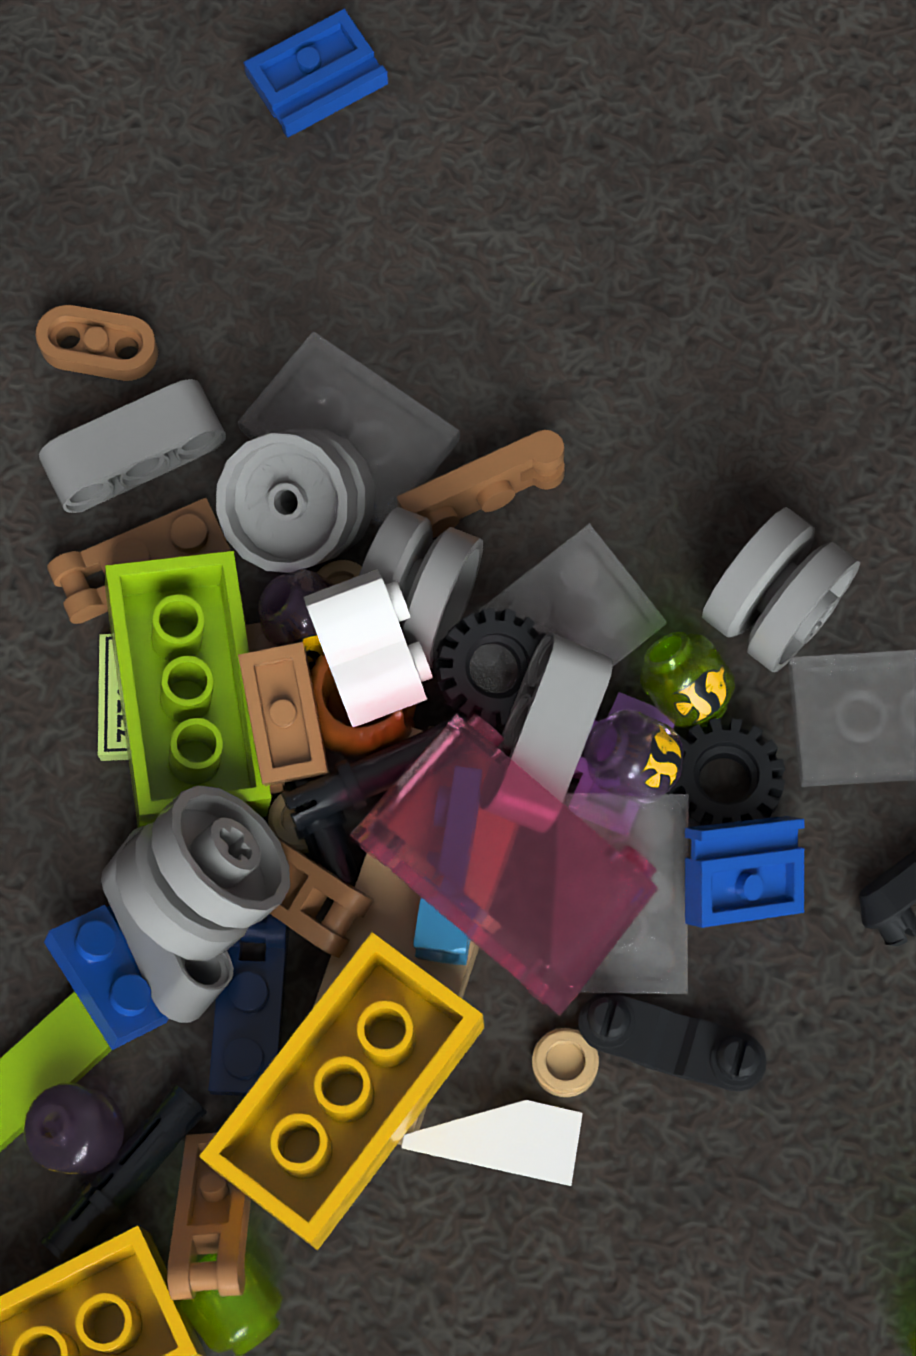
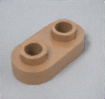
(101, 340)

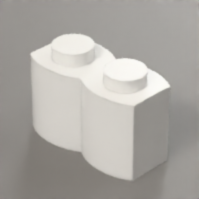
(367, 647)

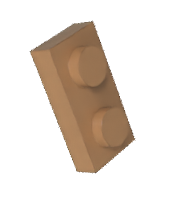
(283, 714)

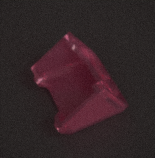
(507, 862)

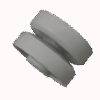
(289, 533)
(431, 576)
(780, 589)
(202, 873)

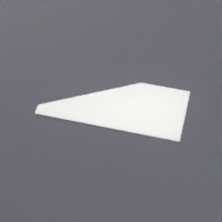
(514, 1138)

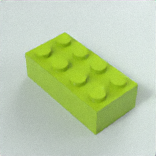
(181, 679)

